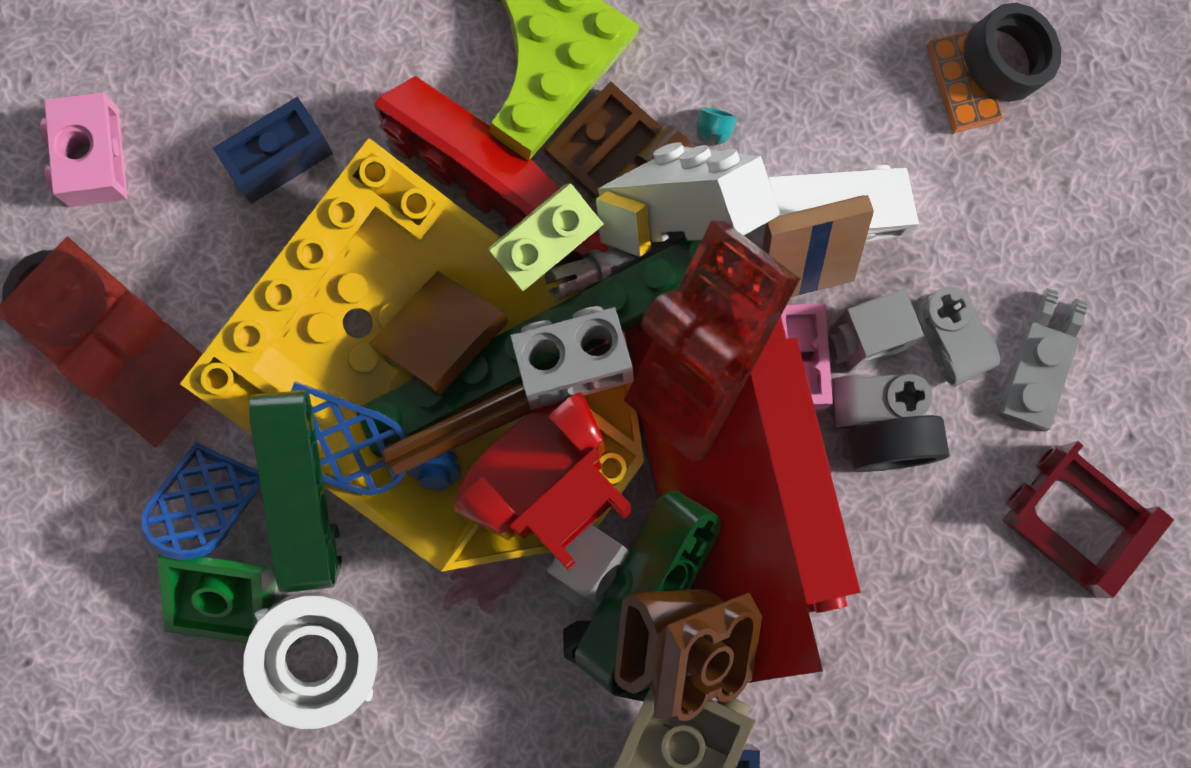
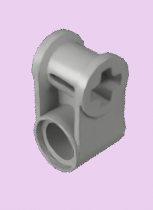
(957, 340)
(872, 398)

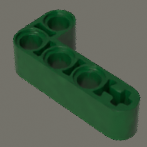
(293, 491)
(661, 559)

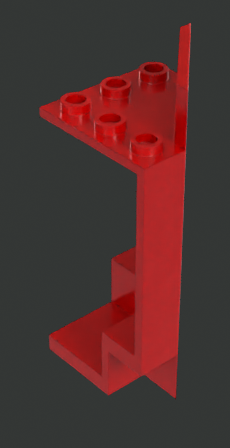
(774, 504)

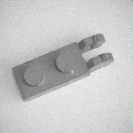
(1043, 364)

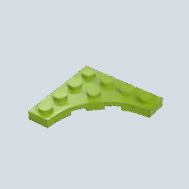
(560, 58)

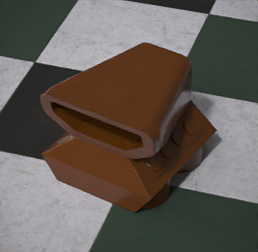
(686, 648)

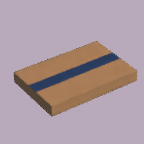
(821, 242)

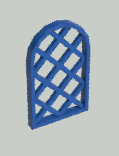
(354, 448)
(222, 462)

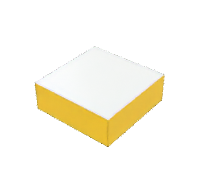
(624, 223)

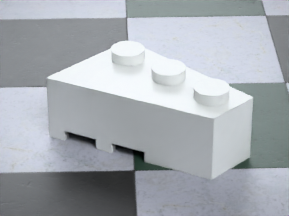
(699, 186)
(887, 189)

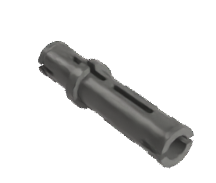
(599, 266)

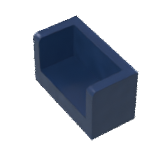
(273, 150)

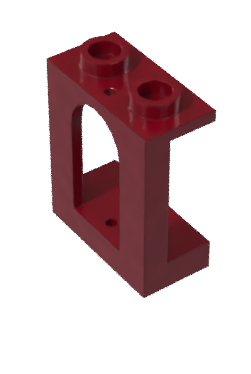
(1141, 524)

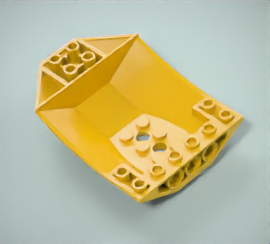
(371, 251)

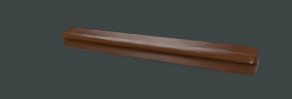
(462, 427)

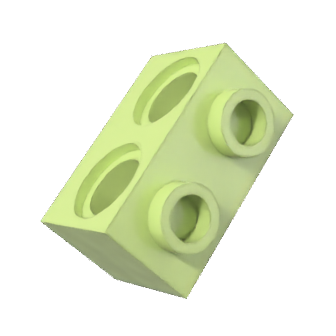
(545, 236)

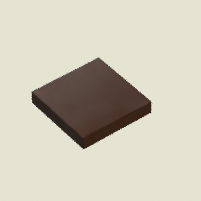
(439, 333)

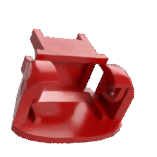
(542, 479)

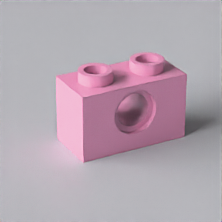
(99, 173)

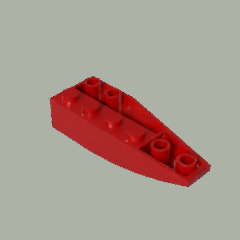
(464, 152)

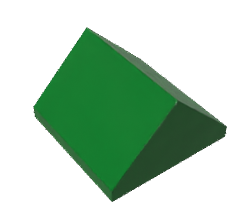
(214, 596)

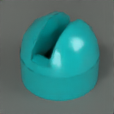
(716, 122)

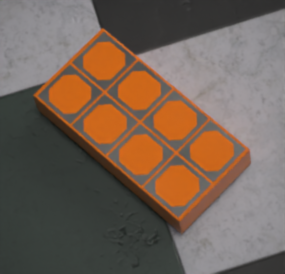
(963, 99)

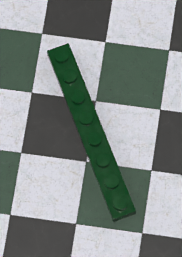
(496, 365)

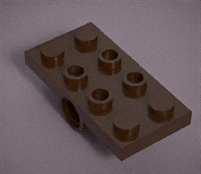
(609, 140)

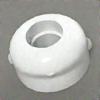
(310, 703)

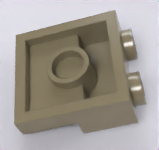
(706, 741)

